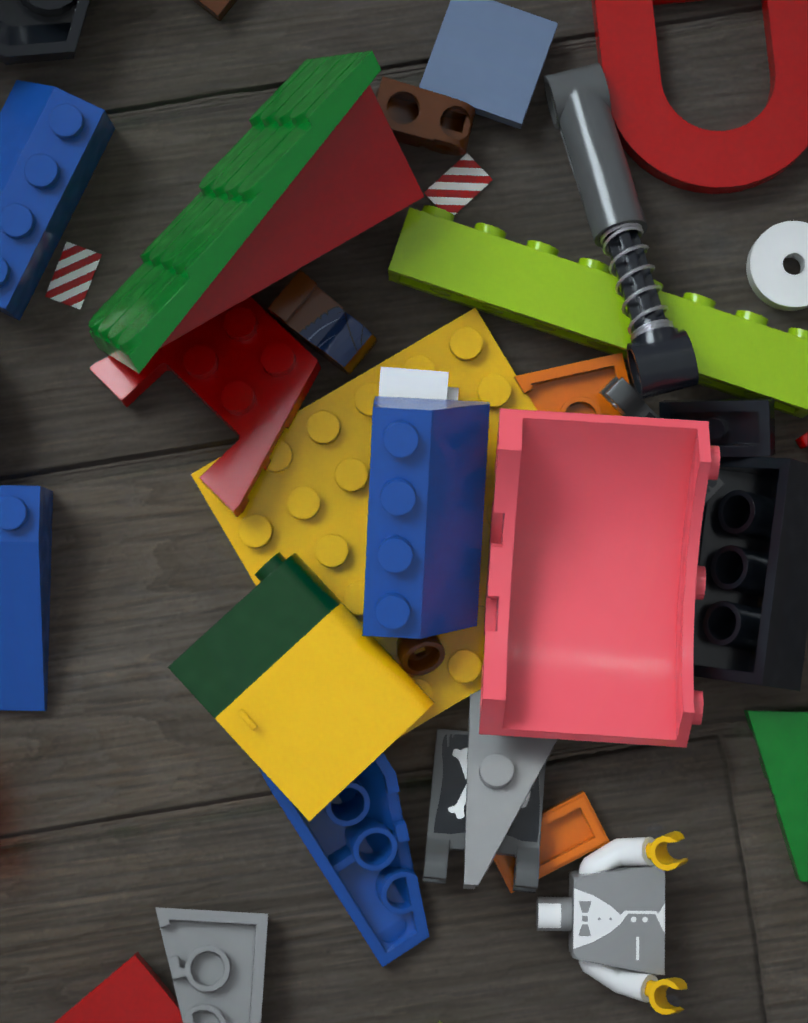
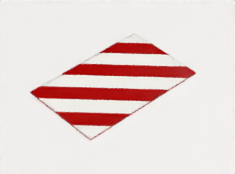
(458, 185)
(73, 275)

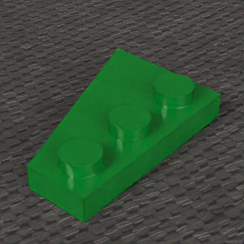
(784, 762)

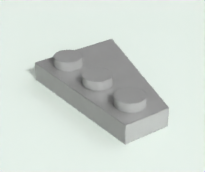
(216, 963)

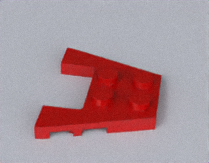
(243, 372)

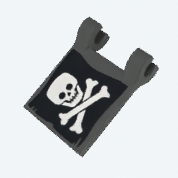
(448, 816)

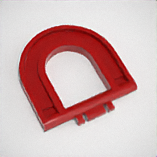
(683, 152)

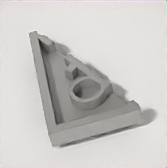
(498, 783)

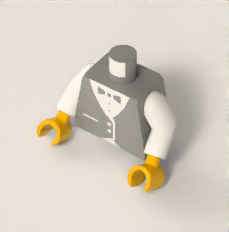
(619, 917)

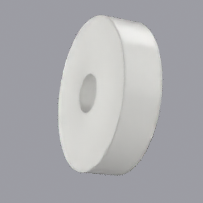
(766, 268)

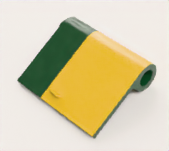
(301, 685)

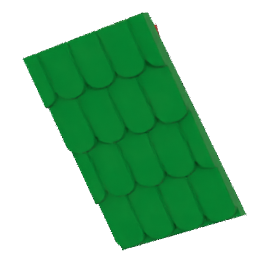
(284, 195)

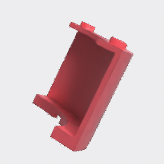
(595, 577)

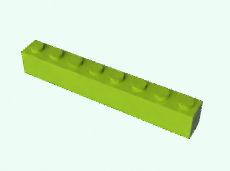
(581, 305)

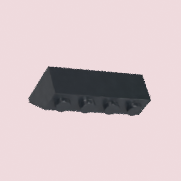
(756, 574)

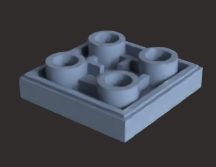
(489, 58)

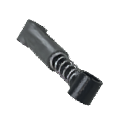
(580, 107)

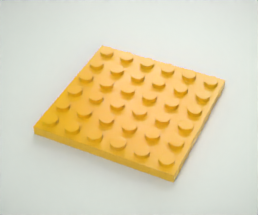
(319, 489)

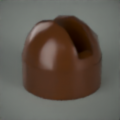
(424, 661)

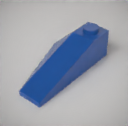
(25, 596)
(367, 858)

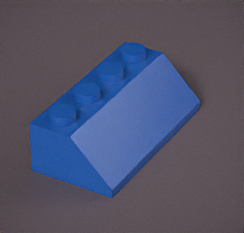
(45, 165)
(424, 516)

